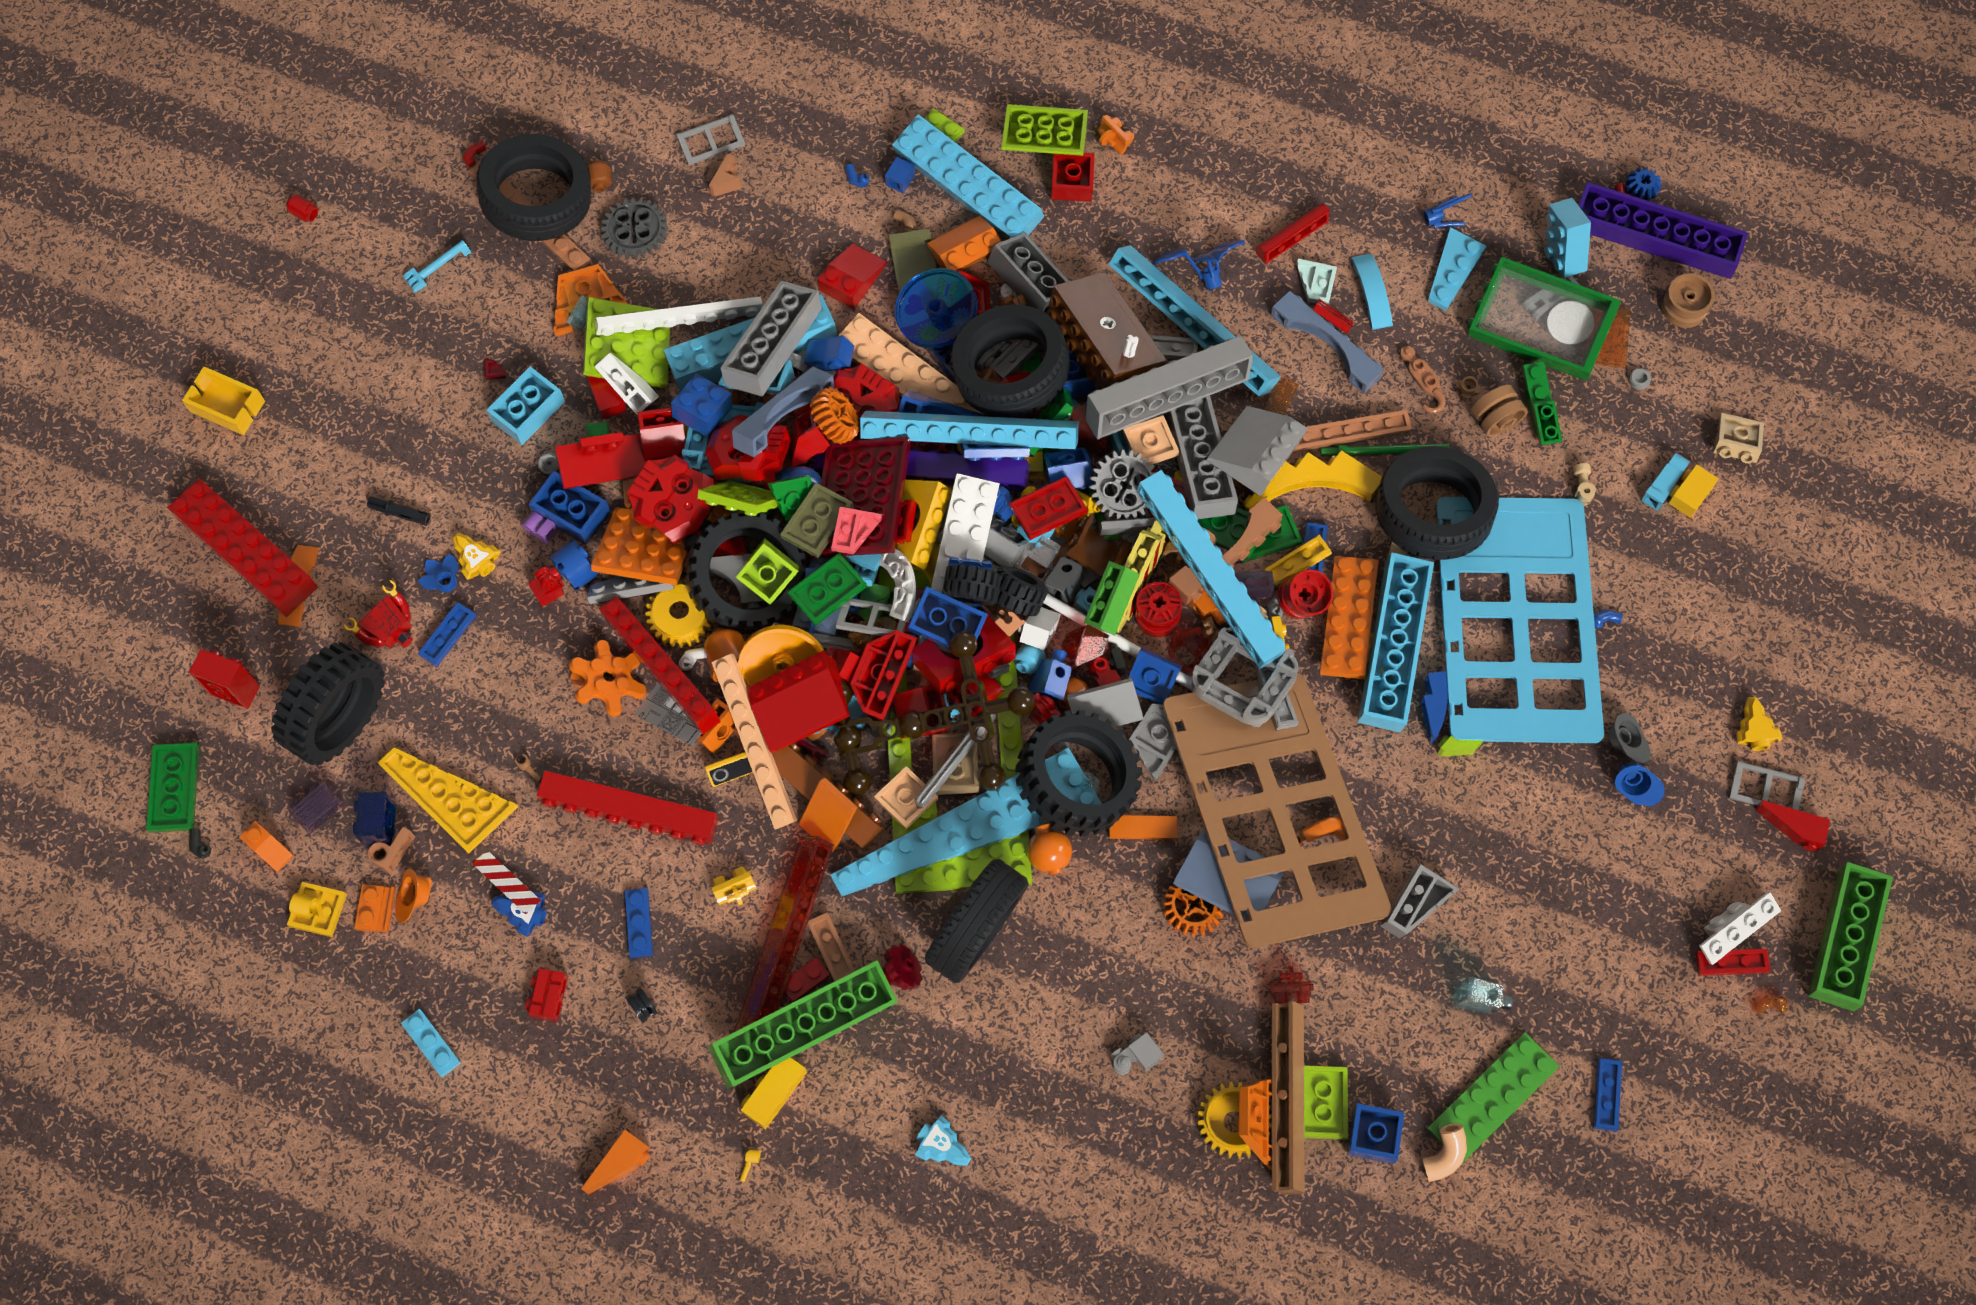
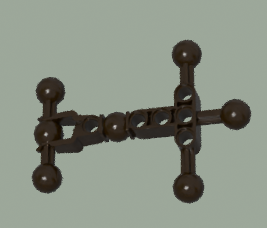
(914, 723)

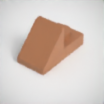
(725, 179)

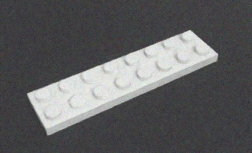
(965, 527)

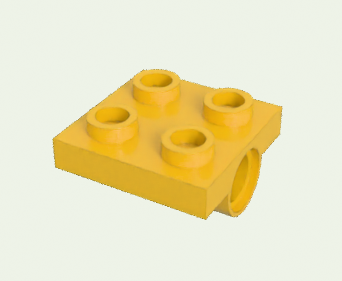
(316, 909)

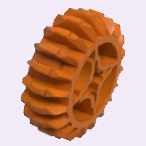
(835, 415)
(1182, 921)

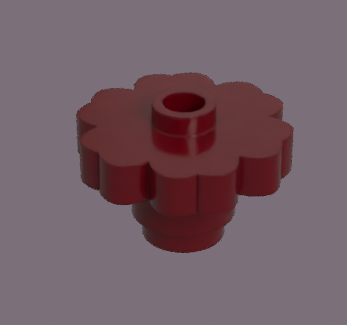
(902, 967)

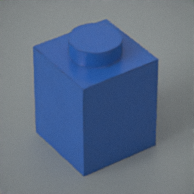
(900, 174)

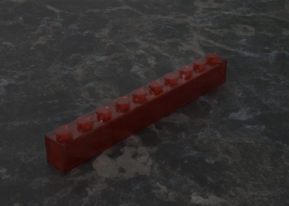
(786, 930)

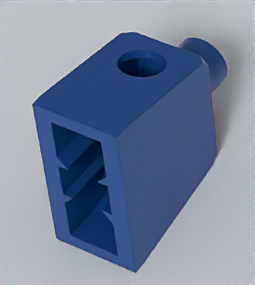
(1052, 676)

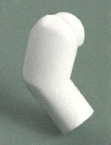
(690, 657)

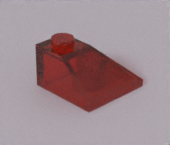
(1084, 645)

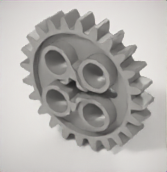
(1106, 475)

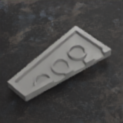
(623, 588)

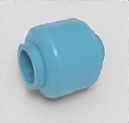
(1028, 658)

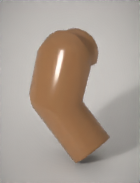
(908, 220)

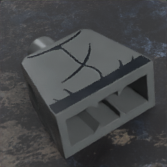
(1065, 580)

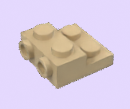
(1739, 438)

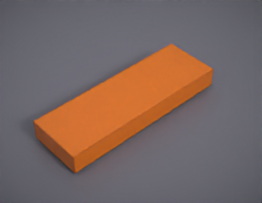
(1145, 828)

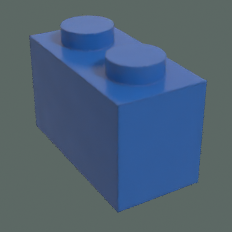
(829, 353)

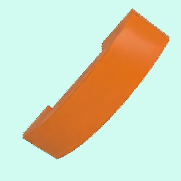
(305, 558)

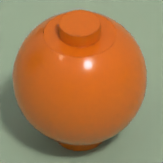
(1049, 850)

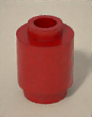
(302, 208)

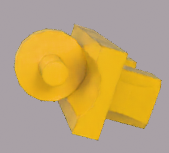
(734, 888)

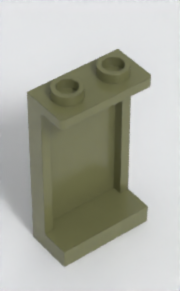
(910, 255)

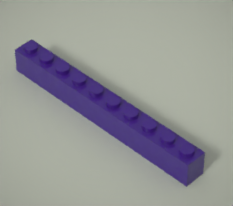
(944, 467)

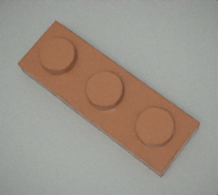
(830, 946)

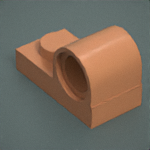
(394, 853)

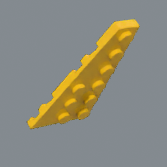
(452, 802)

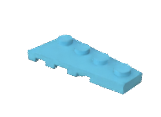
(1455, 266)

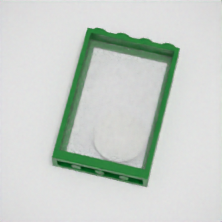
(1543, 318)

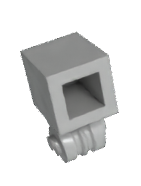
(1141, 1050)

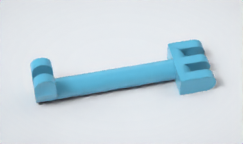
(415, 278)

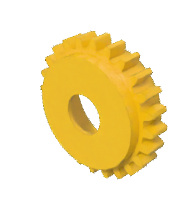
(674, 629)
(1213, 1121)

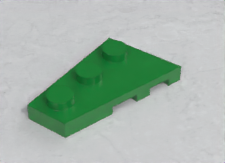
(790, 494)

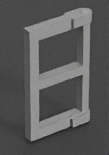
(706, 128)
(869, 629)
(1740, 765)

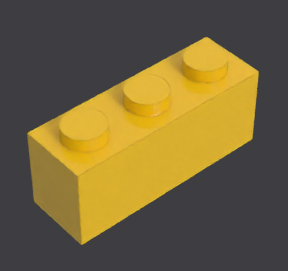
(772, 1092)

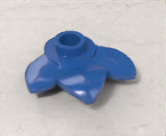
(438, 573)

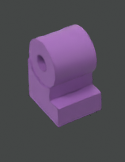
(539, 527)

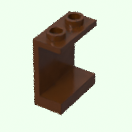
(1093, 550)

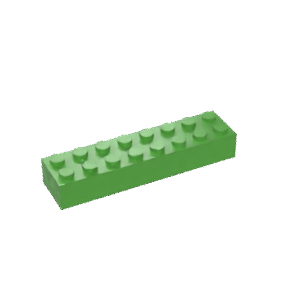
(802, 1024)

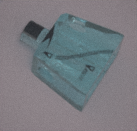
(1481, 996)

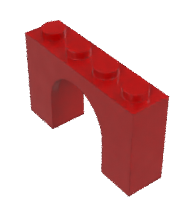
(946, 673)

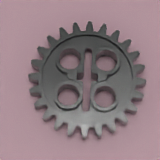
(614, 229)

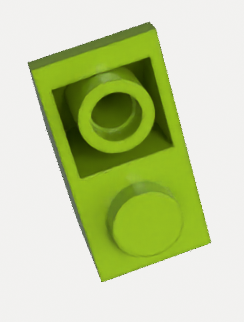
(1452, 747)

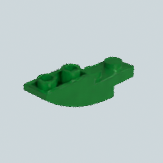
(1540, 404)

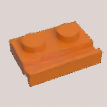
(375, 908)

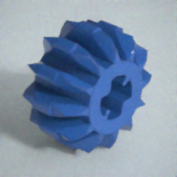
(1643, 184)

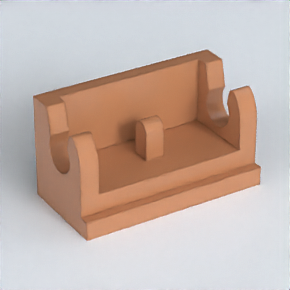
(1004, 618)

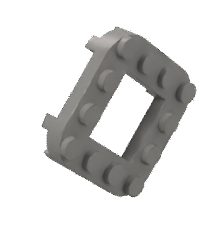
(1247, 711)

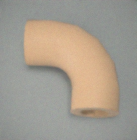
(1450, 1156)

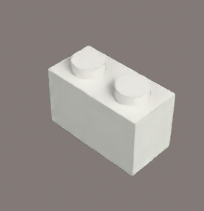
(1039, 629)

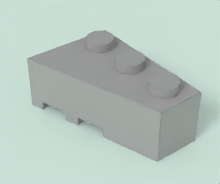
(1416, 900)

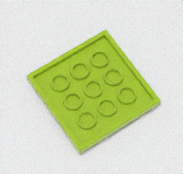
(638, 350)

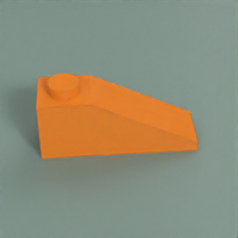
(620, 1160)

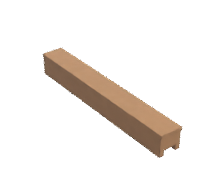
(1288, 1098)

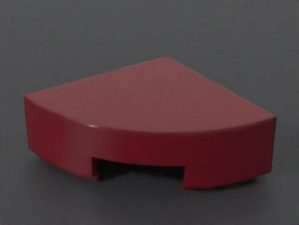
(493, 370)

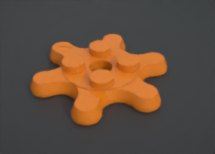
(597, 687)

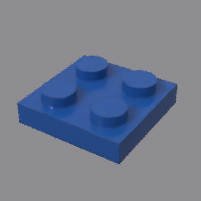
(1154, 676)

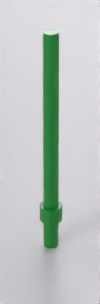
(1370, 450)

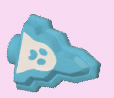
(941, 1144)

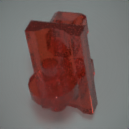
(1280, 989)

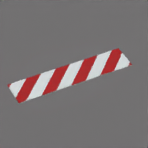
(506, 882)

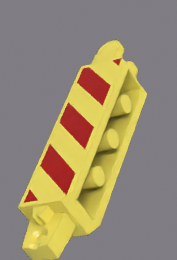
(1143, 561)

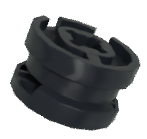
(641, 1005)

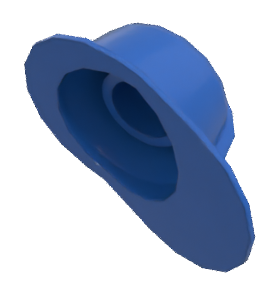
(1639, 784)

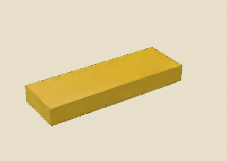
(1299, 559)

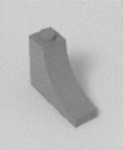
(726, 569)

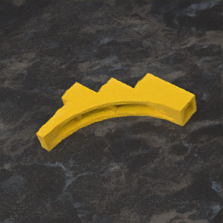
(1340, 473)

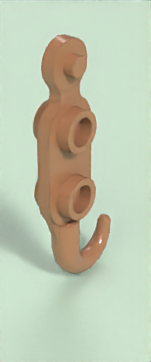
(1425, 378)

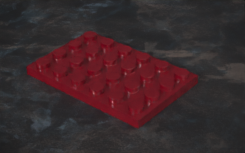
(872, 478)

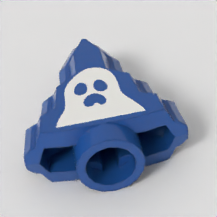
(524, 922)

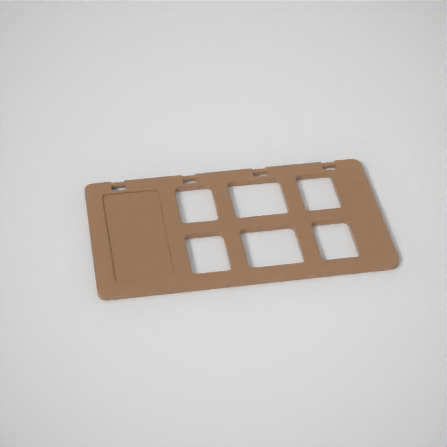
(1219, 741)

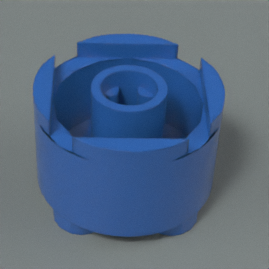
(573, 564)

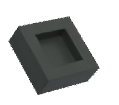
(1116, 661)

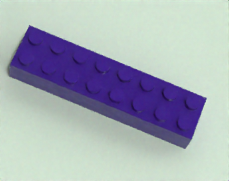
(1662, 231)

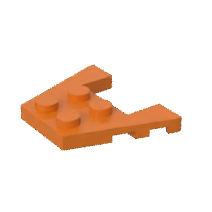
(587, 282)
(1254, 1118)

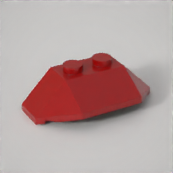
(881, 672)

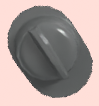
(1629, 739)

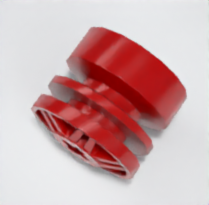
(1316, 593)
(1154, 620)

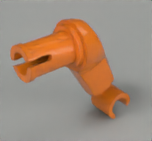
(1321, 828)

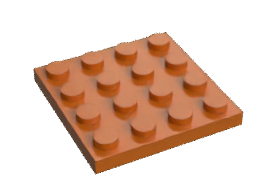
(638, 552)

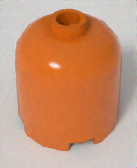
(720, 644)

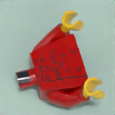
(385, 622)

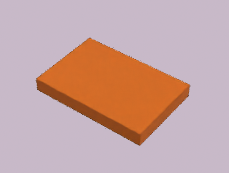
(828, 813)

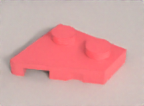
(852, 529)

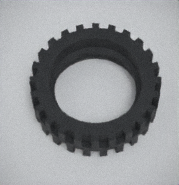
(700, 582)
(335, 675)
(1107, 745)

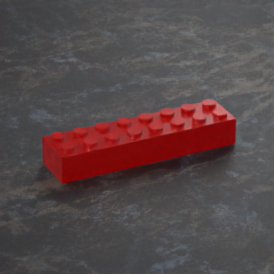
(243, 547)

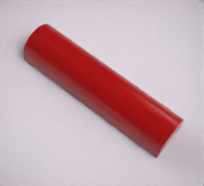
(1293, 233)

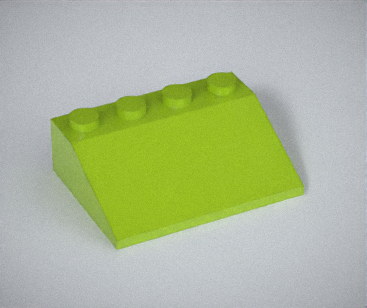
(1045, 129)

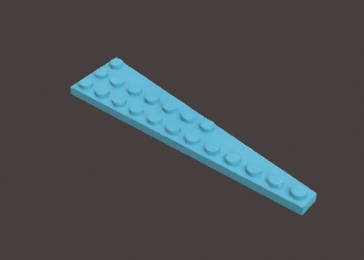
(963, 829)

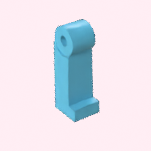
(1665, 481)

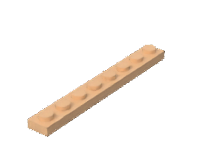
(754, 744)

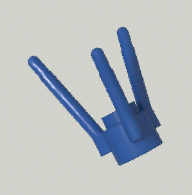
(1434, 215)

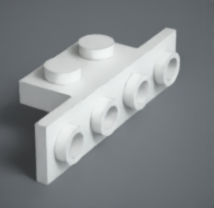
(1736, 925)

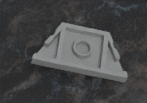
(1154, 740)

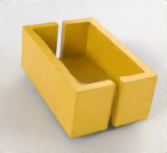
(223, 400)

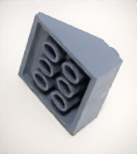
(1203, 879)

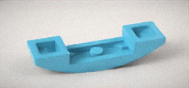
(1373, 291)

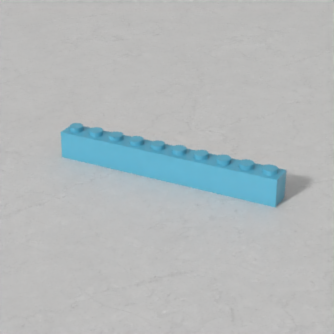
(1185, 311)
(970, 429)
(1211, 569)

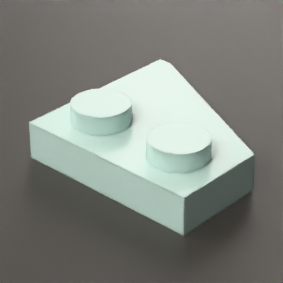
(1316, 280)

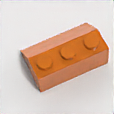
(964, 245)

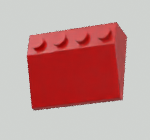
(798, 701)

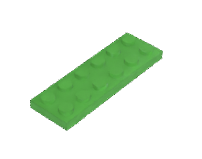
(1497, 1092)

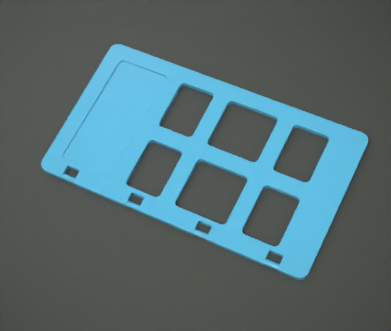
(1524, 539)

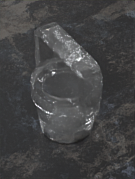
(1042, 552)

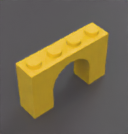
(932, 500)

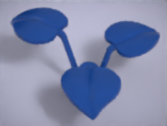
(1211, 273)

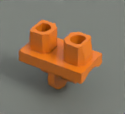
(1113, 134)

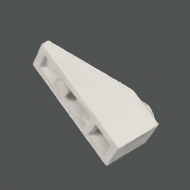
(627, 383)

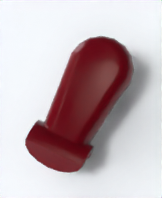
(813, 748)

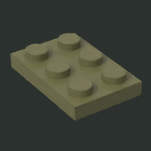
(815, 520)

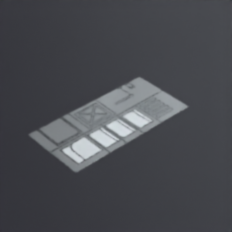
(665, 714)

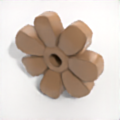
(1211, 629)

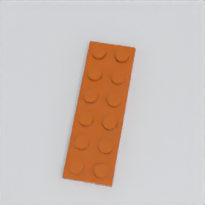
(1349, 617)

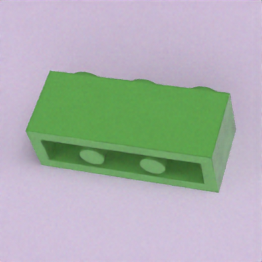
(1111, 598)

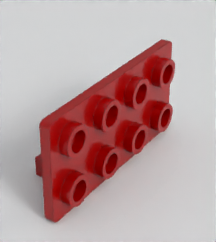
(600, 459)

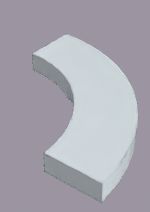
(904, 578)

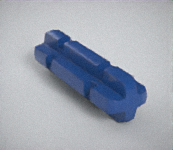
(970, 562)

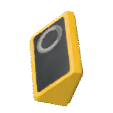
(728, 769)

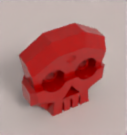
(853, 385)
(731, 463)
(685, 509)

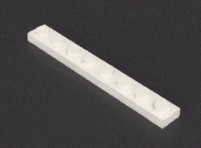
(679, 315)

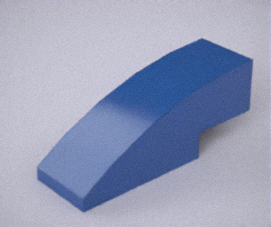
(1435, 703)

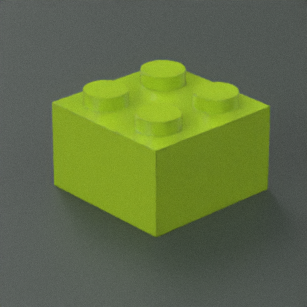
(767, 571)

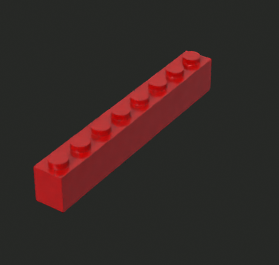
(660, 665)
(627, 807)

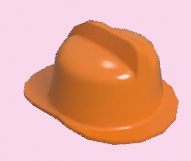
(412, 894)

